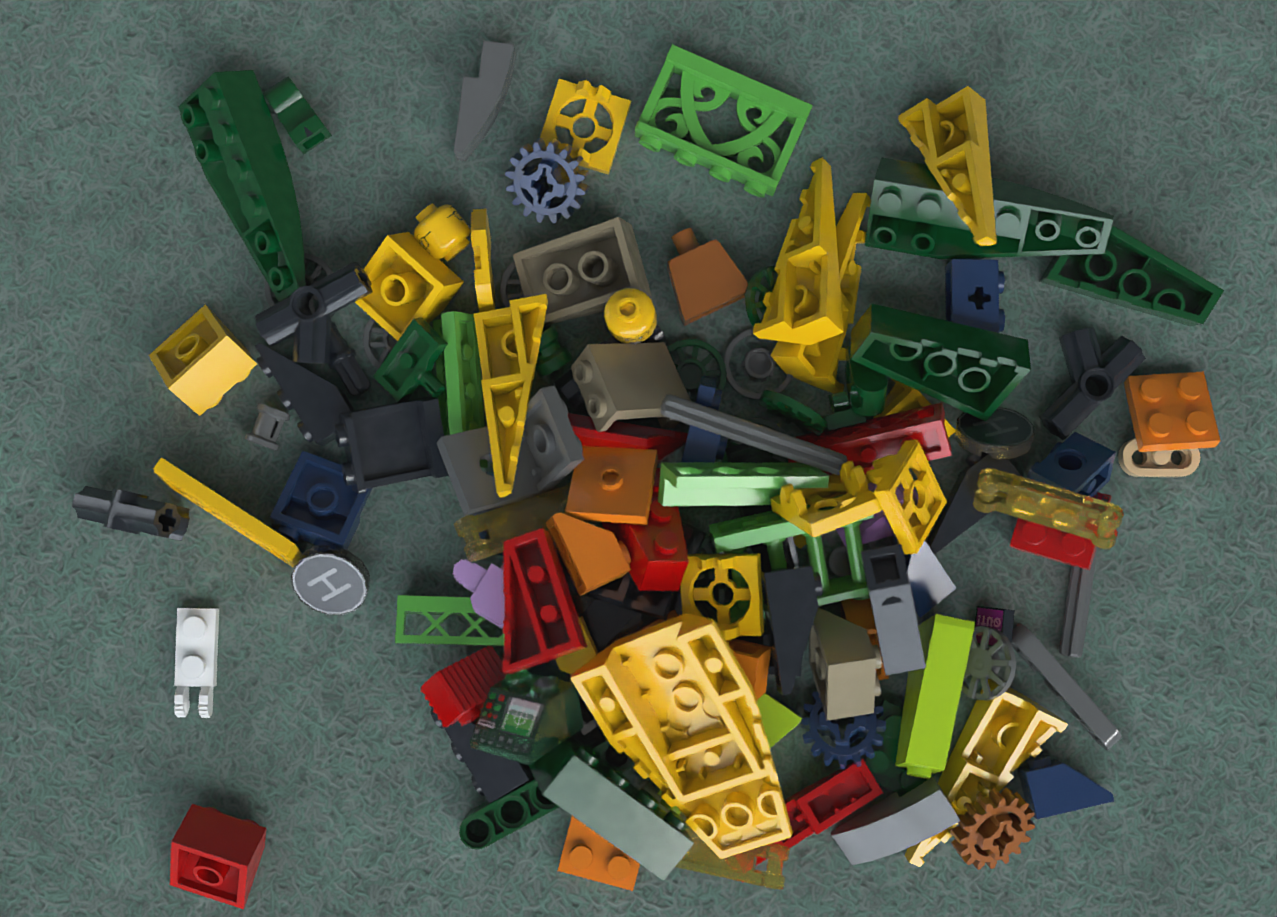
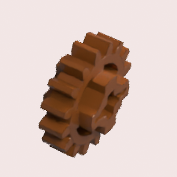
(992, 828)

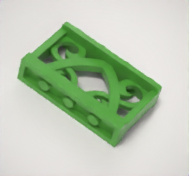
(726, 83)

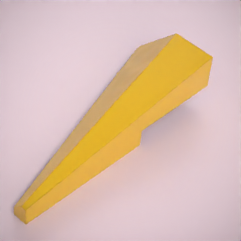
(807, 291)
(508, 360)
(989, 750)

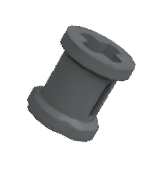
(267, 426)

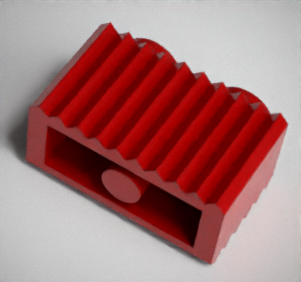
(462, 687)

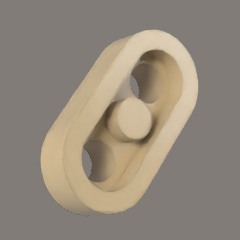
(1157, 462)

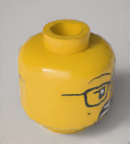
(442, 231)
(630, 315)

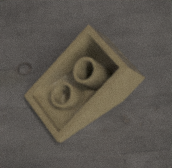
(582, 269)

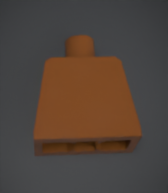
(703, 277)

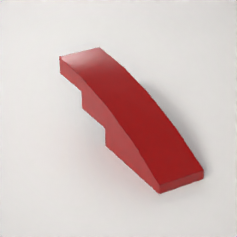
(828, 802)

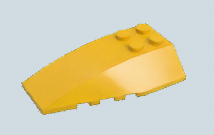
(692, 727)

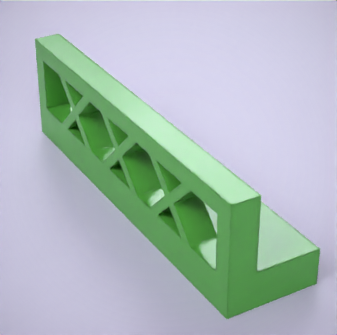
(461, 374)
(732, 482)
(445, 607)

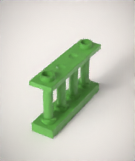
(771, 530)

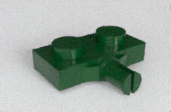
(412, 362)

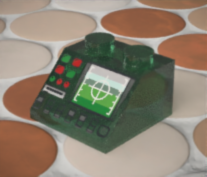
(527, 717)

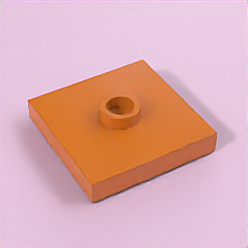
(612, 485)

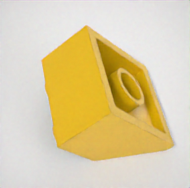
(406, 284)
(202, 361)

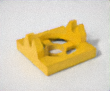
(616, 107)
(853, 505)
(909, 522)
(750, 568)

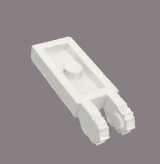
(196, 658)

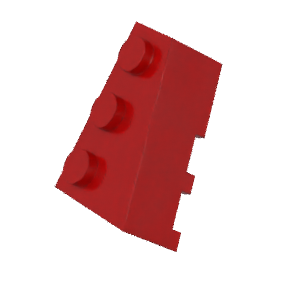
(655, 548)
(538, 606)

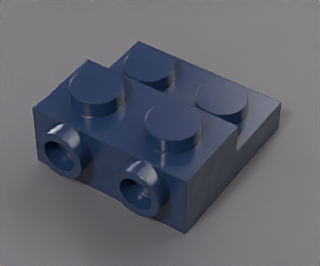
(701, 444)
(318, 505)

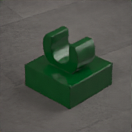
(841, 412)

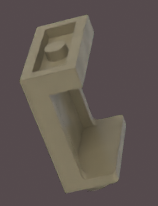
(627, 382)

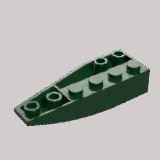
(249, 173)
(918, 219)

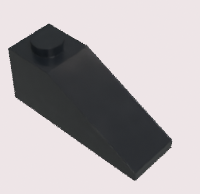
(959, 510)
(789, 612)

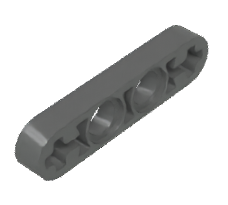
(1065, 687)

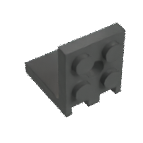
(545, 456)

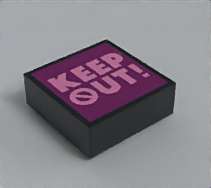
(997, 618)

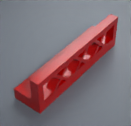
(886, 435)

